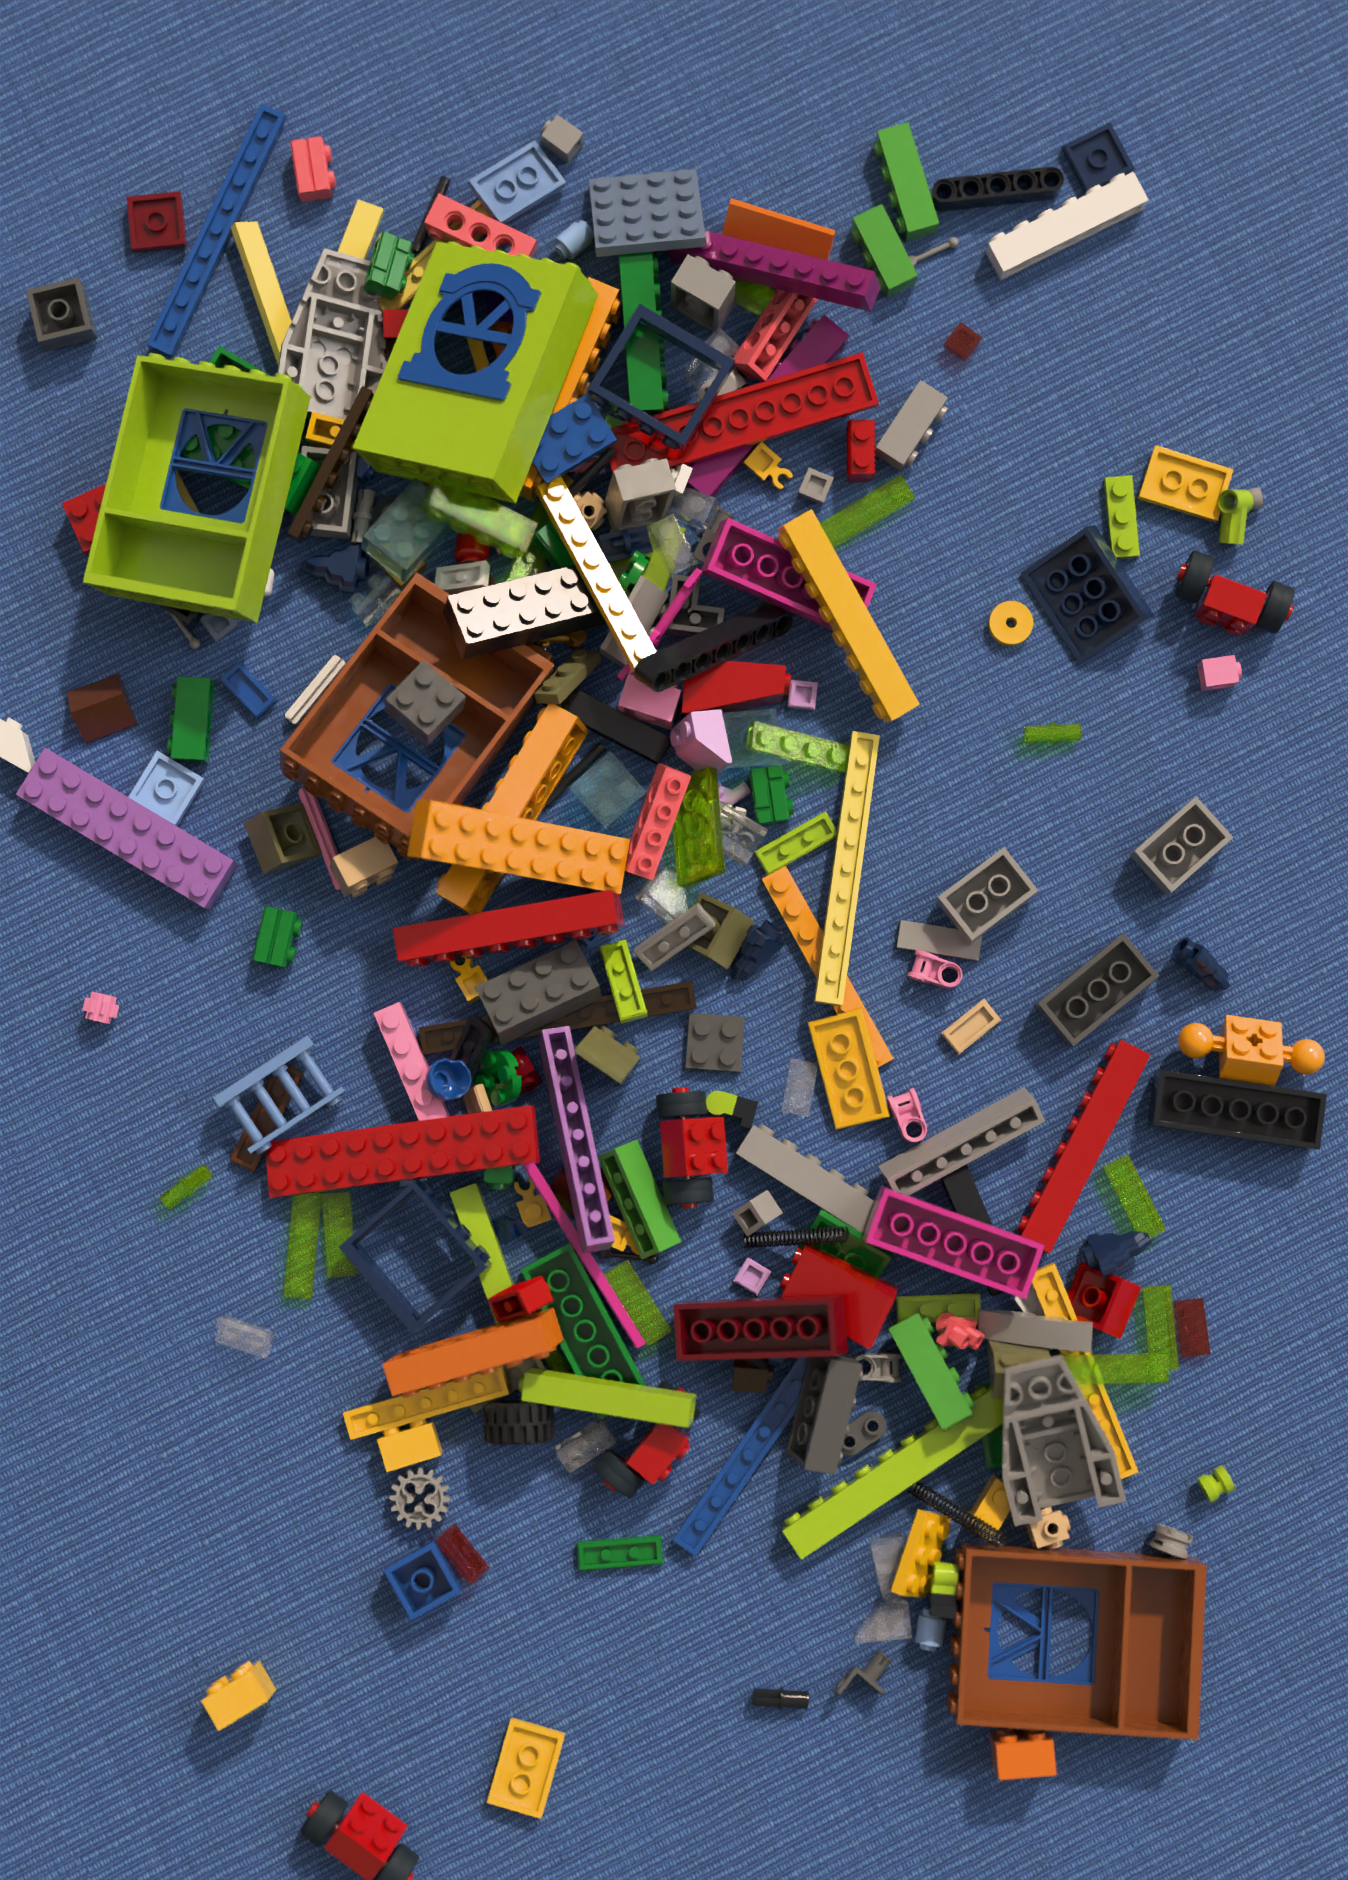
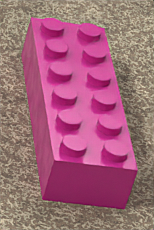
(765, 570)
(953, 1242)

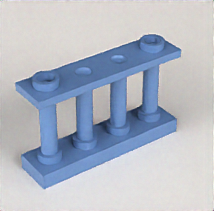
(254, 1083)

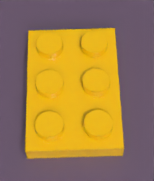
(1184, 483)
(920, 1552)
(526, 1767)

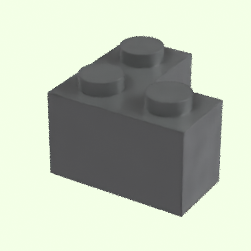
(692, 617)

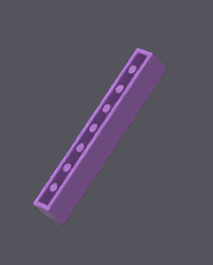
(576, 1140)

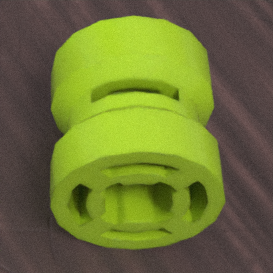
(1216, 1484)

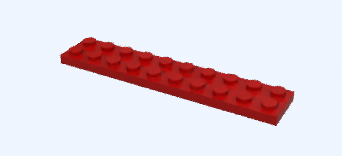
(755, 413)
(402, 1152)

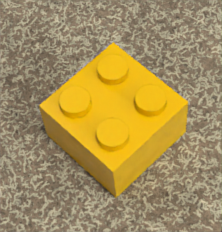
(238, 1695)

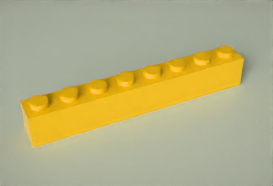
(847, 616)

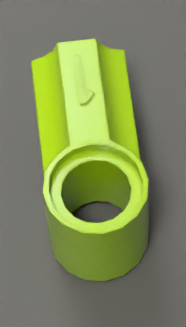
(1234, 516)

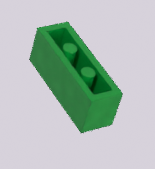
(191, 719)

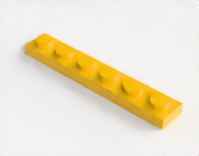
(425, 1404)

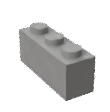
(912, 426)

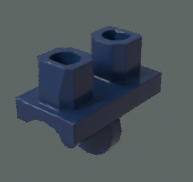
(624, 543)

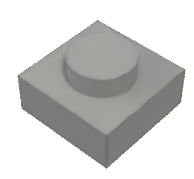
(815, 486)

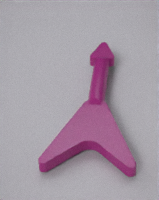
(668, 616)

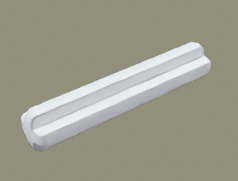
(315, 690)

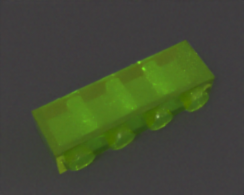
(478, 516)

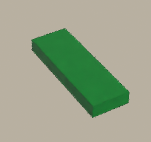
(620, 1552)

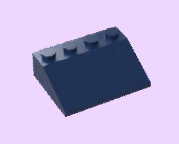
(1087, 594)

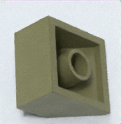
(282, 838)
(725, 939)

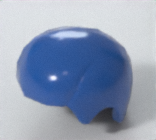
(448, 1079)

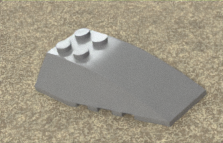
(335, 336)
(1053, 1443)

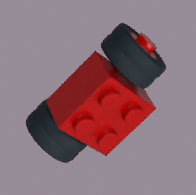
(1229, 602)
(690, 1147)
(648, 1459)
(362, 1837)

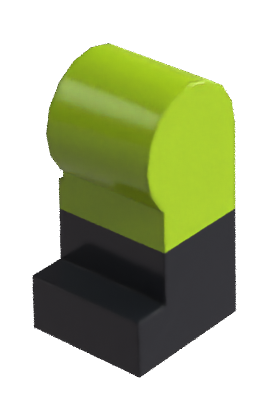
(725, 1103)
(943, 1590)

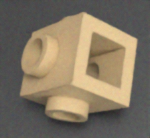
(595, 503)
(1038, 1530)

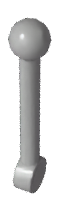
(952, 242)
(194, 643)

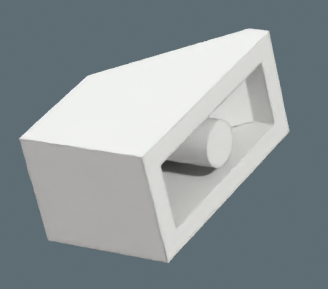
(15, 745)

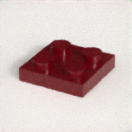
(156, 221)

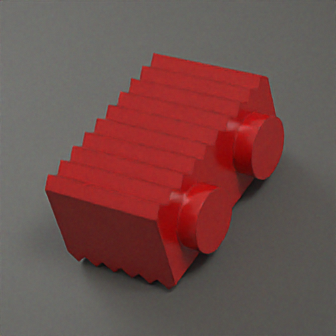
(861, 450)
(520, 1299)

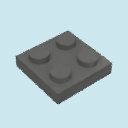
(715, 1042)

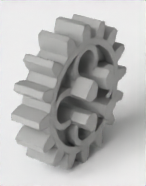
(436, 1498)

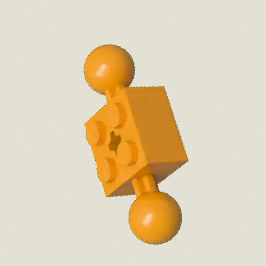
(1251, 1049)

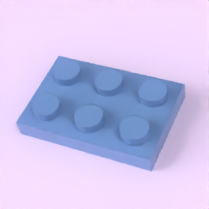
(517, 183)

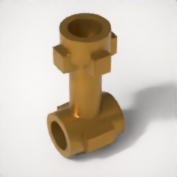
(572, 640)

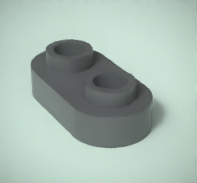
(861, 1434)

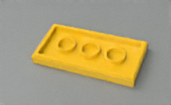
(849, 1069)

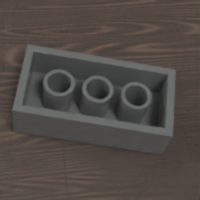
(1096, 990)
(538, 992)
(824, 1412)

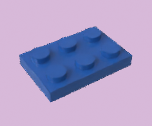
(571, 439)

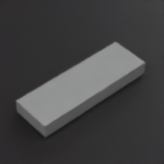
(674, 937)
(936, 940)

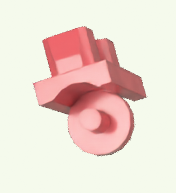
(958, 1331)

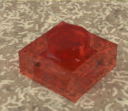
(962, 341)

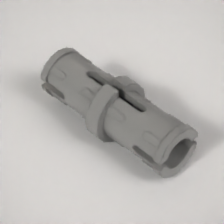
(362, 516)

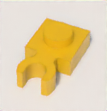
(764, 462)
(469, 978)
(532, 1208)
(622, 1235)

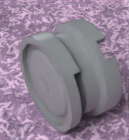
(1171, 1540)

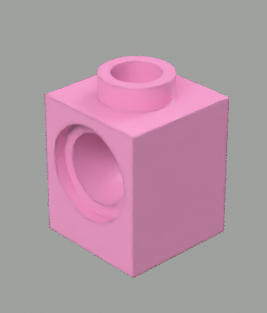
(1219, 672)

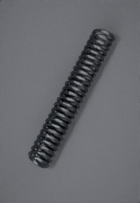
(800, 1235)
(961, 1520)

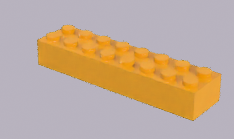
(586, 360)
(520, 794)
(517, 846)

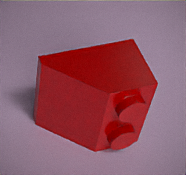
(1102, 1300)

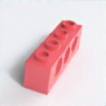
(447, 211)
(772, 334)
(656, 820)

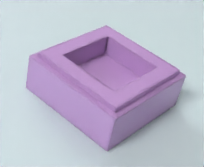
(802, 695)
(752, 1276)

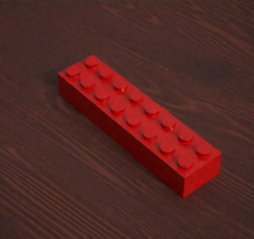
(509, 927)

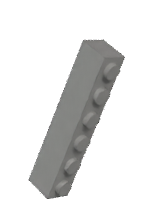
(962, 1143)
(807, 1177)

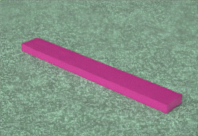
(587, 1258)

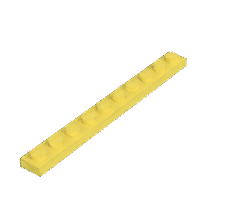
(846, 868)

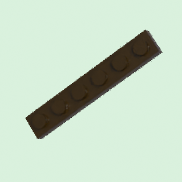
(327, 475)

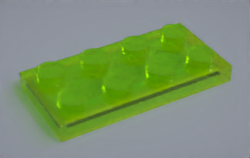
(699, 831)

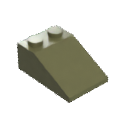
(608, 1055)
(1006, 1355)

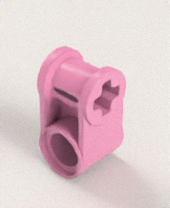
(933, 970)
(907, 1114)

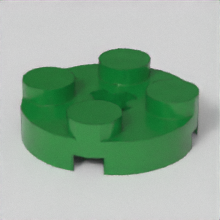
(633, 572)
(499, 1077)

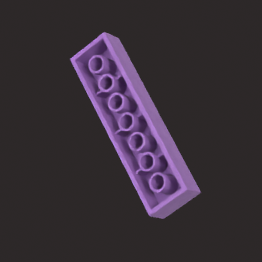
(127, 829)

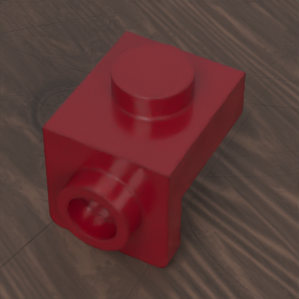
(529, 1075)

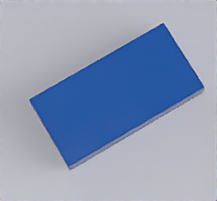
(248, 690)

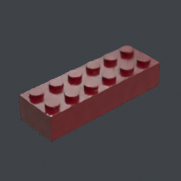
(760, 1328)

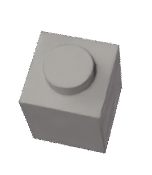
(562, 138)
(757, 1213)

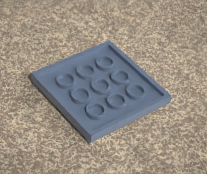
(647, 212)

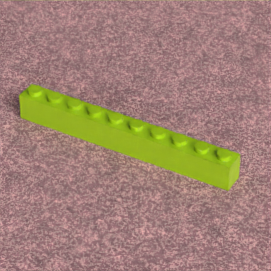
(890, 1475)

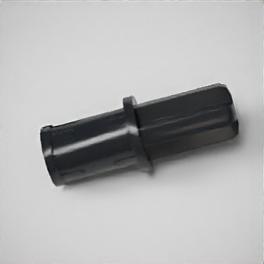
(780, 1698)

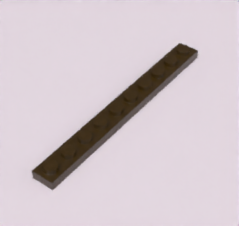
(657, 1002)

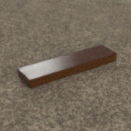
(263, 1121)

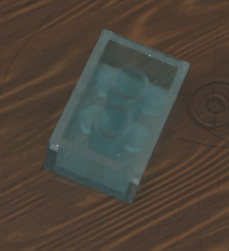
(404, 533)

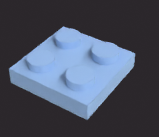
(167, 788)

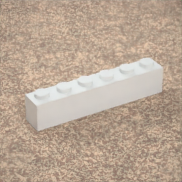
(1066, 225)

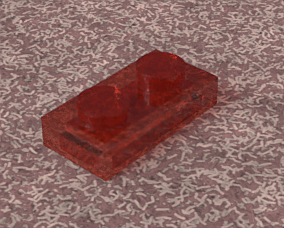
(1192, 1327)
(462, 1553)

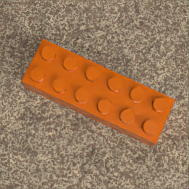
(473, 1352)

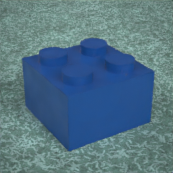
(423, 1579)

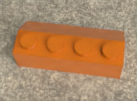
(777, 230)

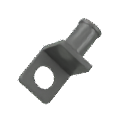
(707, 535)
(868, 1675)

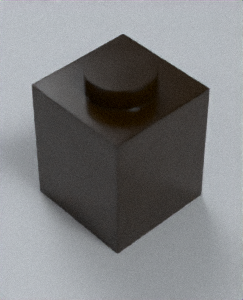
(752, 1375)

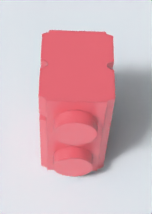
(312, 170)

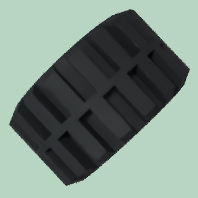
(518, 1422)

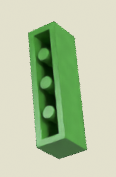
(906, 182)
(639, 1199)
(931, 1371)

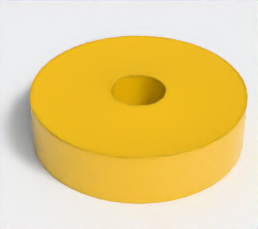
(1004, 634)

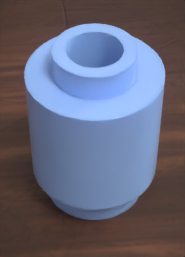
(574, 240)
(930, 1631)

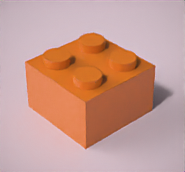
(1022, 1753)

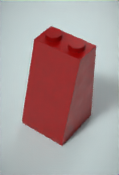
(735, 687)
(865, 1295)

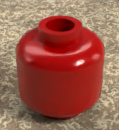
(469, 550)

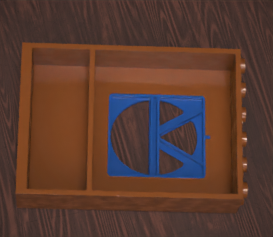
(413, 629)
(1142, 1653)

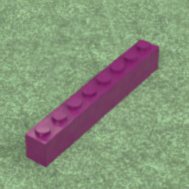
(786, 270)
(818, 347)

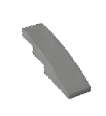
(1035, 1330)

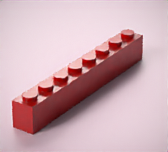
(1084, 1144)

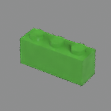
(883, 250)

